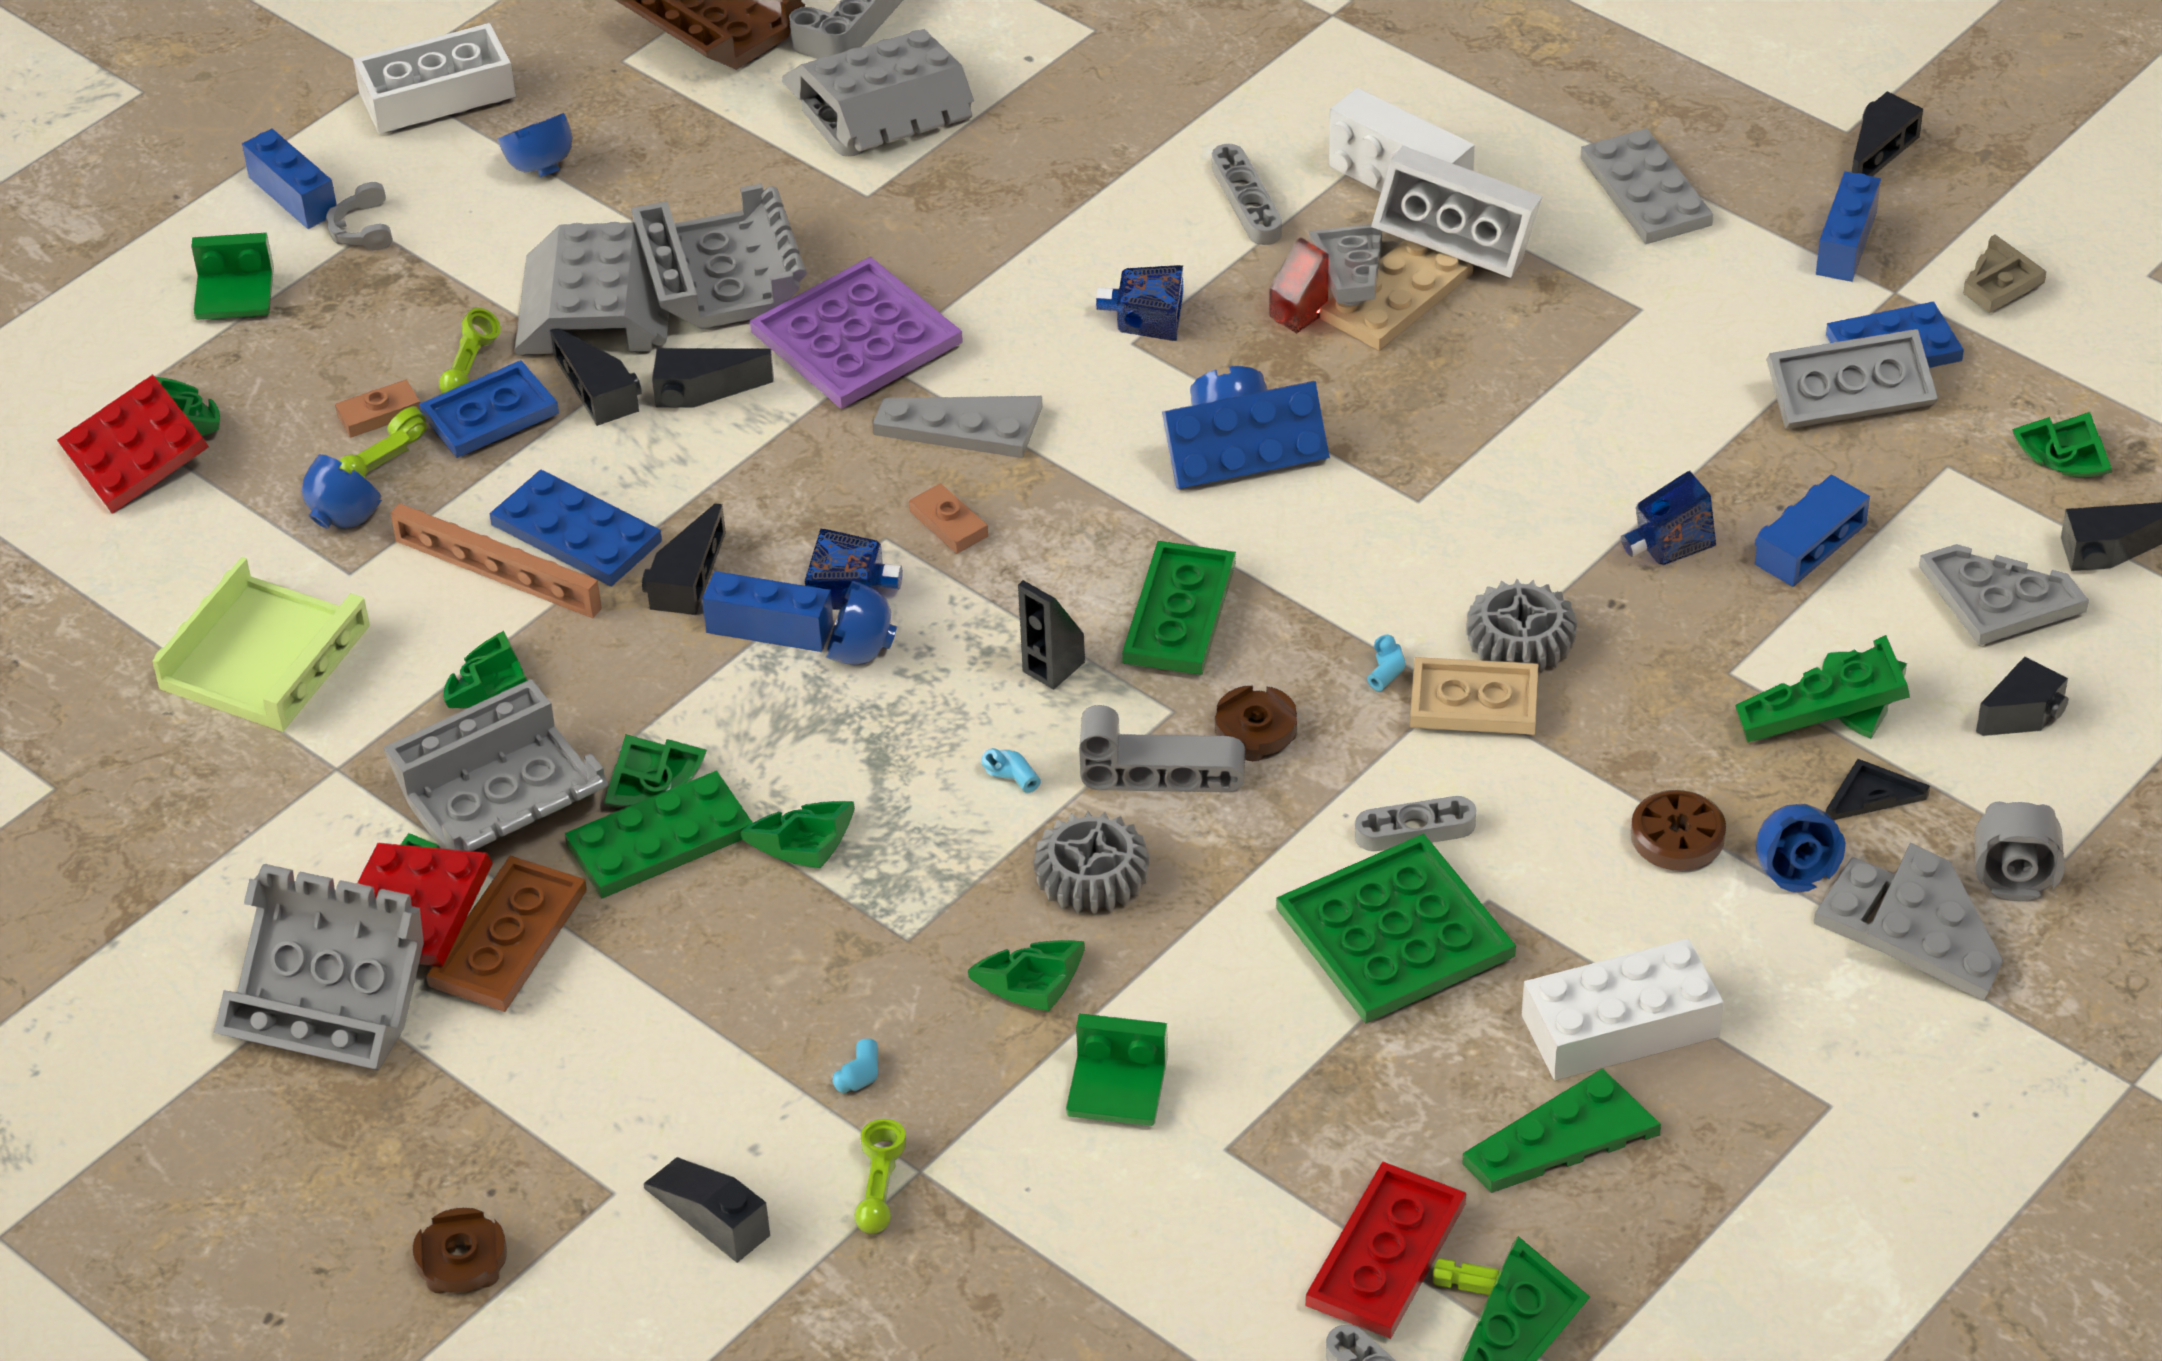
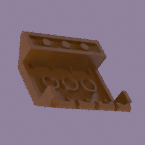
(721, 29)

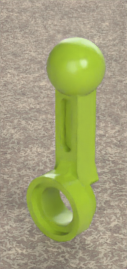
(469, 346)
(403, 430)
(873, 1213)

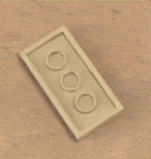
(1407, 287)

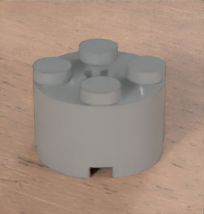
(2019, 850)

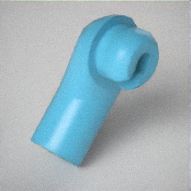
(1390, 662)
(1011, 766)
(860, 1071)

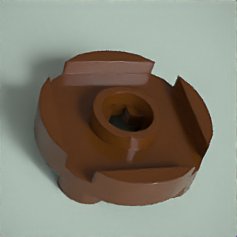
(1258, 738)
(460, 1272)

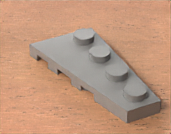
(1352, 261)
(970, 423)

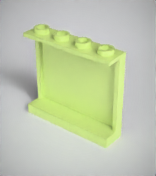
(258, 648)

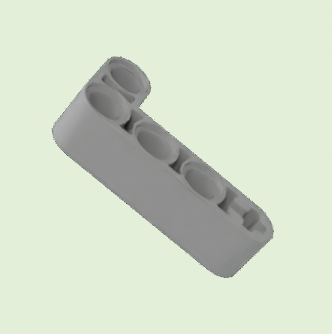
(844, 28)
(1155, 761)

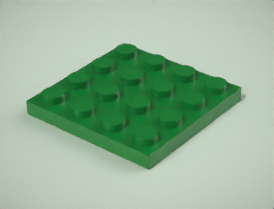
(1395, 927)

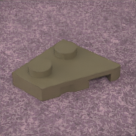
(2002, 276)

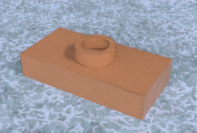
(375, 407)
(948, 518)

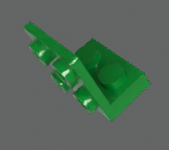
(232, 275)
(1118, 1069)

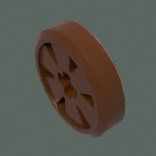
(1681, 849)

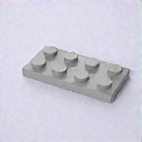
(1646, 186)
(1851, 379)

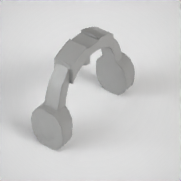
(373, 236)

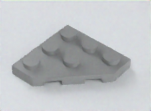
(2000, 594)
(1934, 925)

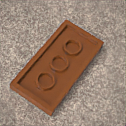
(508, 933)

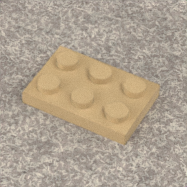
(1474, 695)

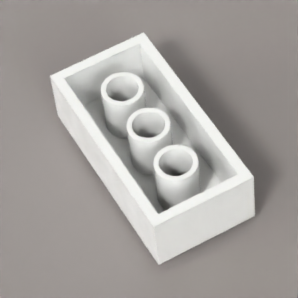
(434, 78)
(1371, 131)
(1456, 211)
(1622, 1009)

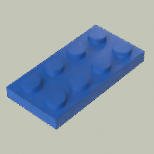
(1245, 434)
(576, 527)

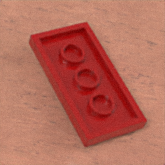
(1386, 1249)

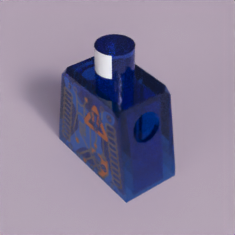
(1146, 301)
(1673, 522)
(849, 558)

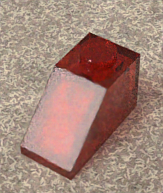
(1300, 287)

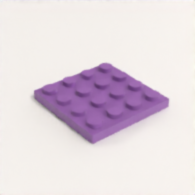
(856, 332)

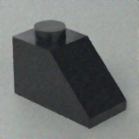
(2023, 700)

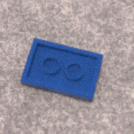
(1937, 338)
(489, 408)

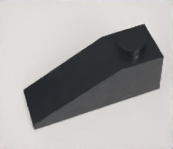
(1886, 131)
(707, 374)
(597, 378)
(2110, 534)
(685, 565)
(1049, 637)
(713, 1205)

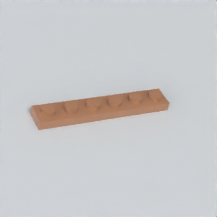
(496, 560)

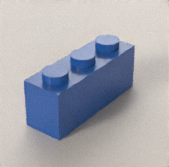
(289, 178)
(1848, 226)
(1811, 530)
(768, 611)

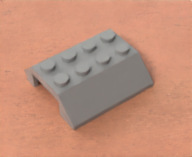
(887, 89)
(724, 263)
(589, 281)
(491, 769)
(325, 968)

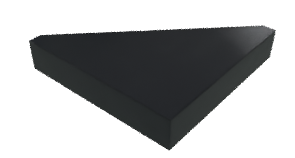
(1874, 789)

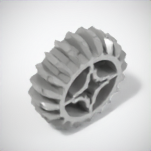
(1521, 625)
(1091, 862)

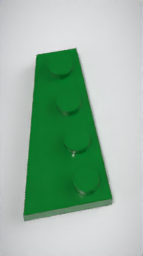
(1839, 691)
(1561, 1131)
(1524, 1309)

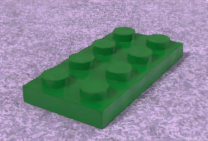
(1179, 607)
(658, 834)

